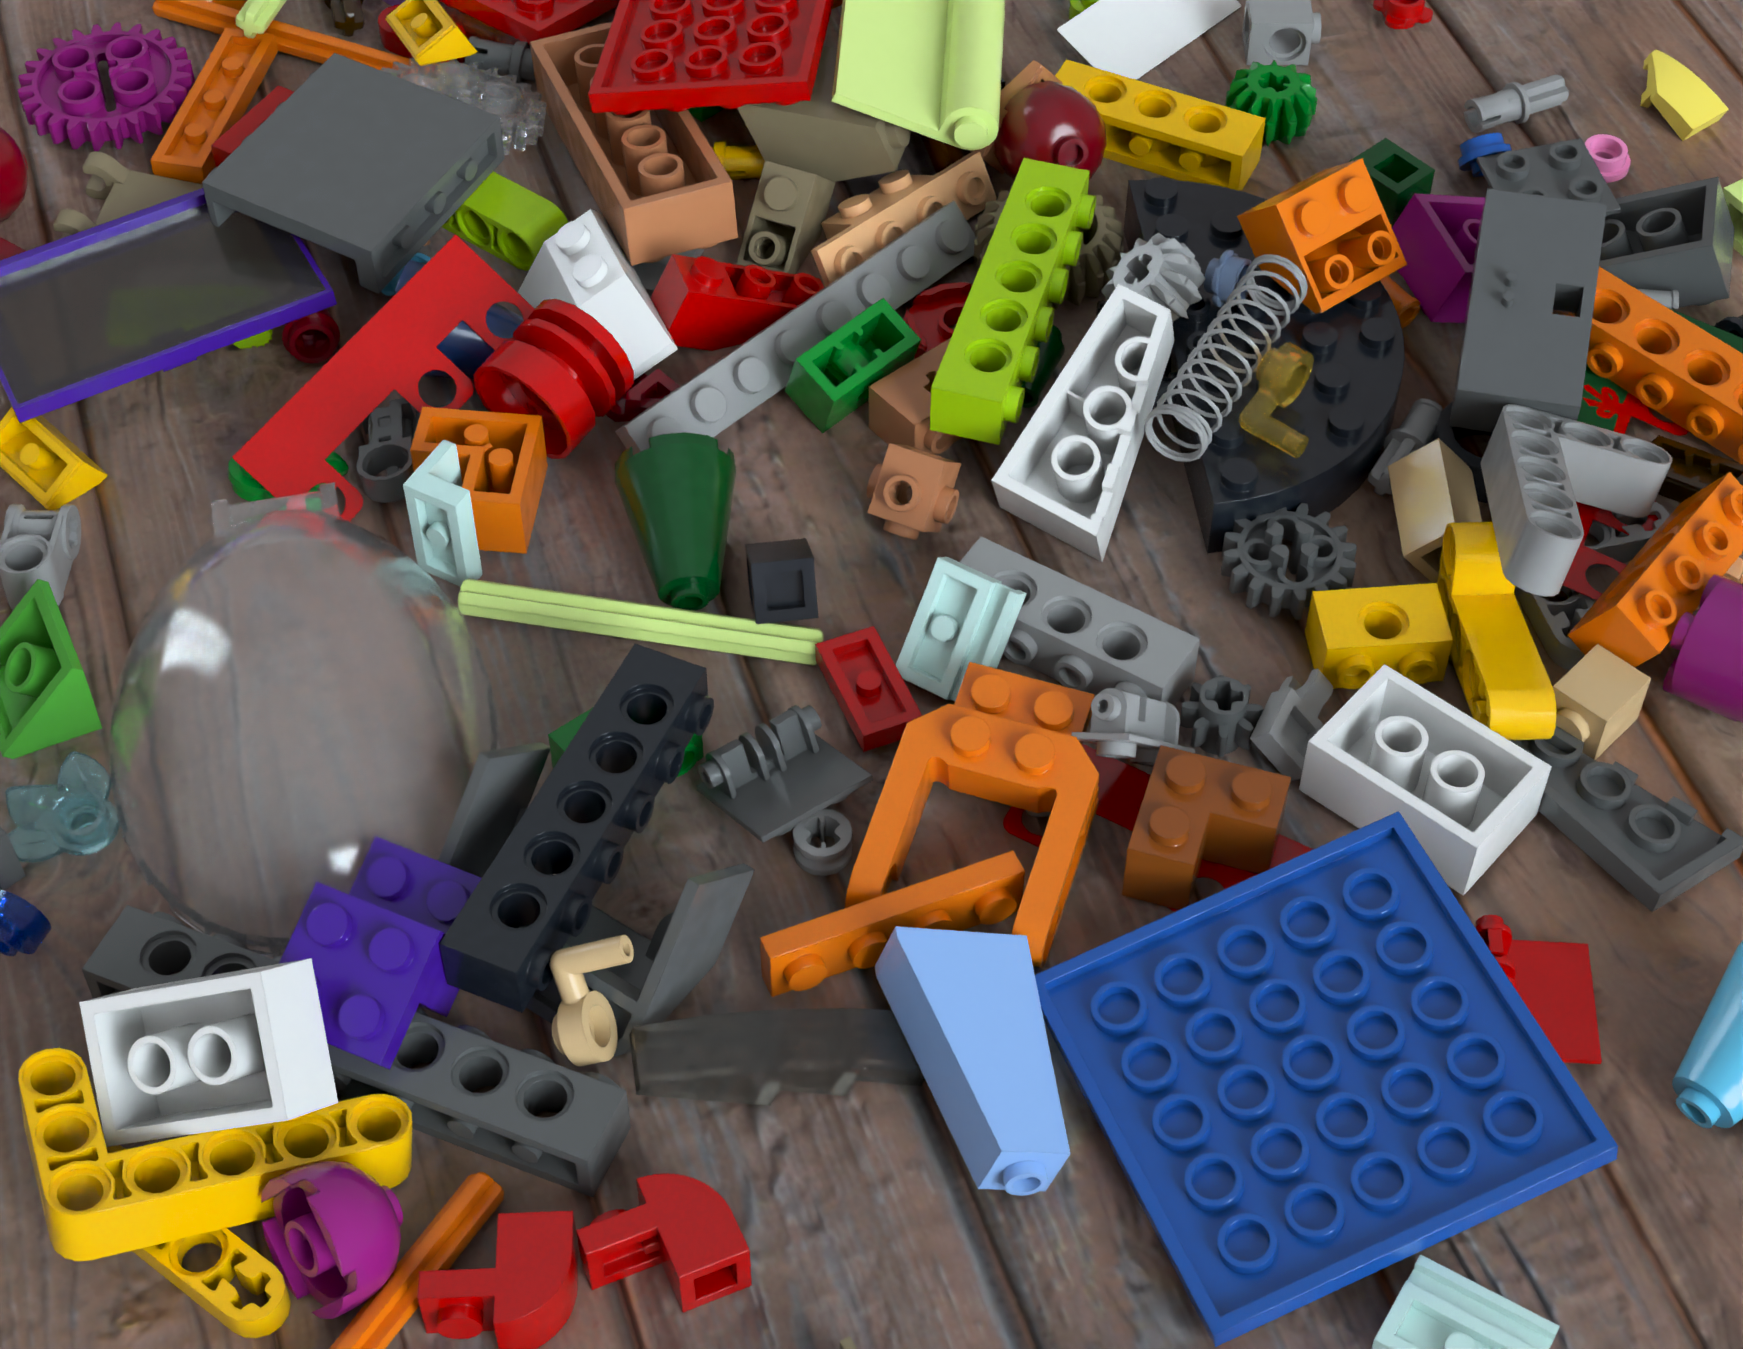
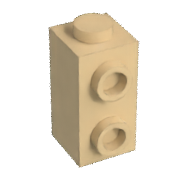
(1429, 492)

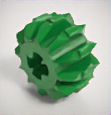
(1277, 95)

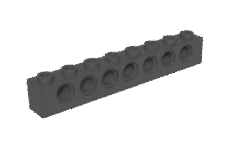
(499, 1124)

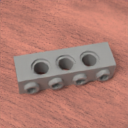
(1085, 634)

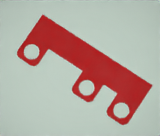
(382, 356)

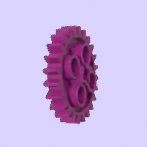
(67, 94)

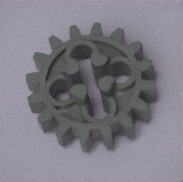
(1259, 561)

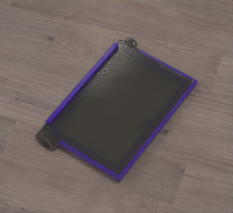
(144, 299)

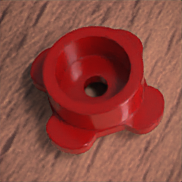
(1403, 13)

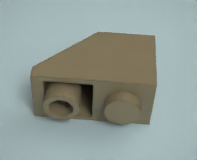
(785, 218)

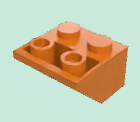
(1330, 231)

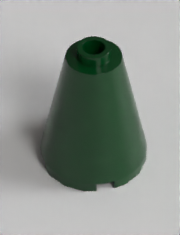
(680, 513)

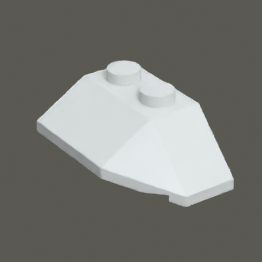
(591, 271)

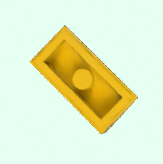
(429, 32)
(45, 461)

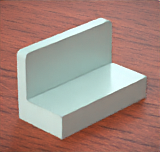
(443, 517)

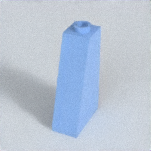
(982, 1048)

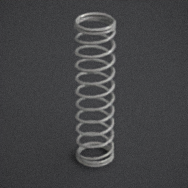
(1185, 414)

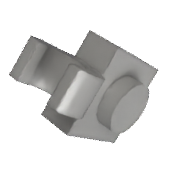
(1291, 721)

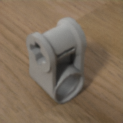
(38, 547)

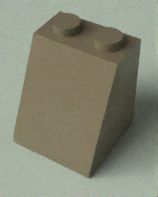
(824, 134)

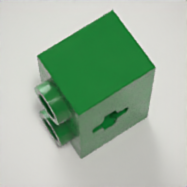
(838, 370)

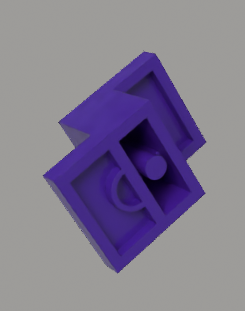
(381, 948)

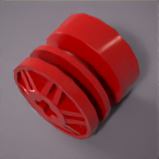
(556, 369)

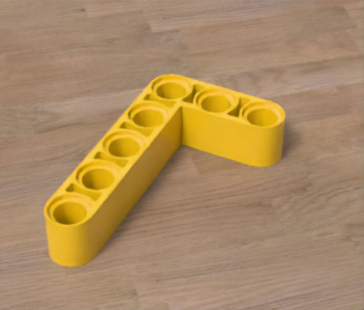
(188, 1184)

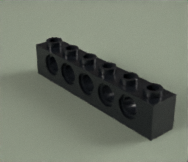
(577, 829)

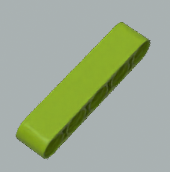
(506, 221)

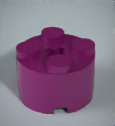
(1711, 651)

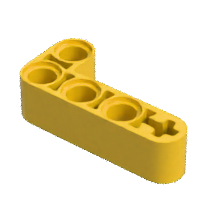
(1491, 639)

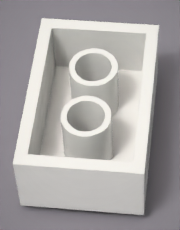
(1440, 768)
(209, 1053)

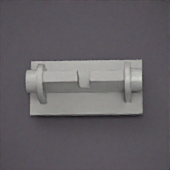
(1132, 726)

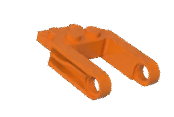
(1005, 745)

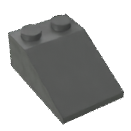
(1673, 241)

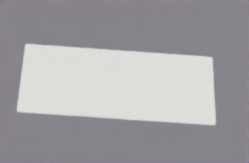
(1140, 34)

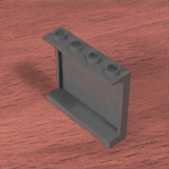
(359, 166)

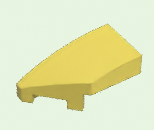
(1680, 95)

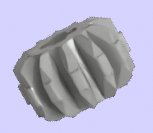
(1161, 272)

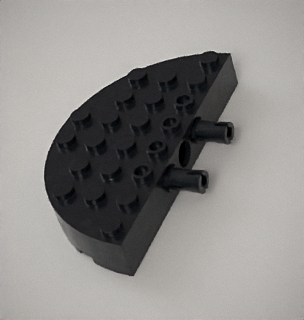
(1342, 407)

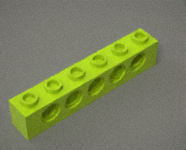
(1012, 302)

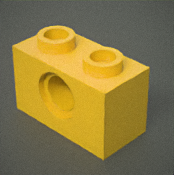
(1364, 628)

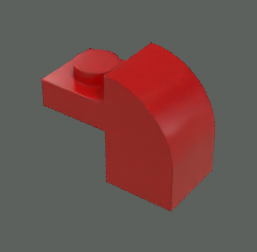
(677, 1226)
(522, 1297)

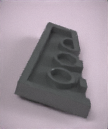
(1630, 833)

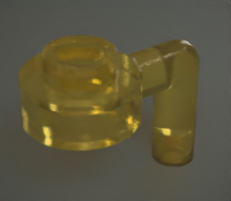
(1281, 378)

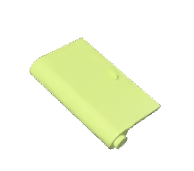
(924, 66)

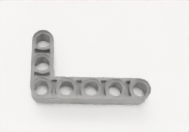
(1539, 471)

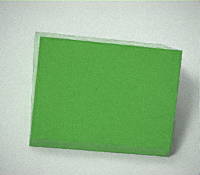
(41, 678)

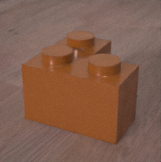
(1197, 813)

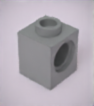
(1280, 31)

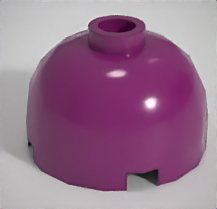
(333, 1234)

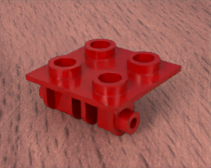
(1553, 984)

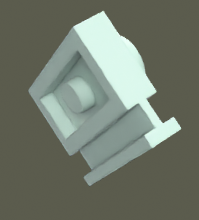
(957, 622)
(1453, 1312)

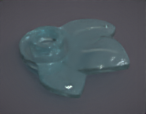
(53, 815)

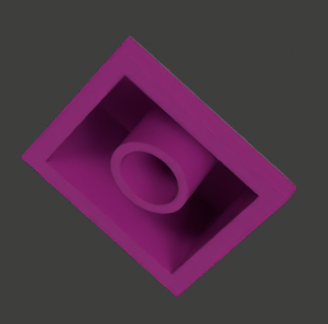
(1439, 248)

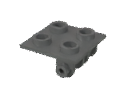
(1550, 170)
(780, 776)

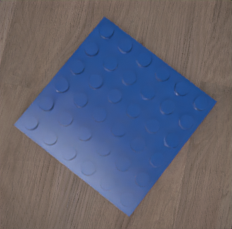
(1316, 1076)

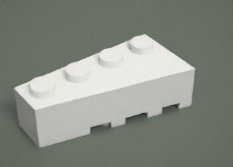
(1087, 432)

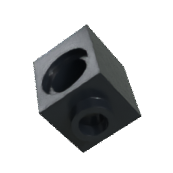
(781, 581)

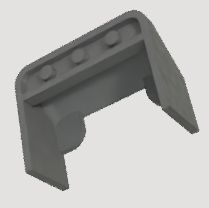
(661, 969)

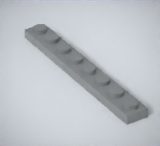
(765, 361)

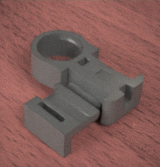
(390, 440)

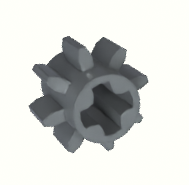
(1220, 715)

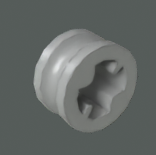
(823, 860)

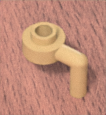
(585, 1021)

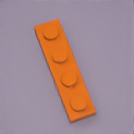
(214, 104)
(857, 934)

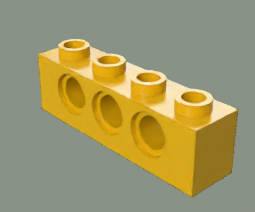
(1169, 129)

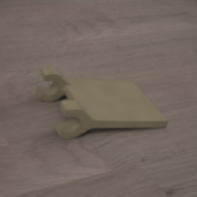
(124, 193)

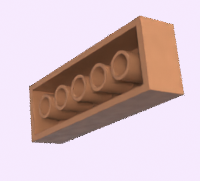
(644, 168)

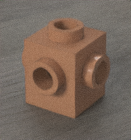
(913, 491)

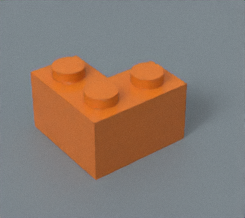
(500, 465)

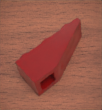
(724, 303)

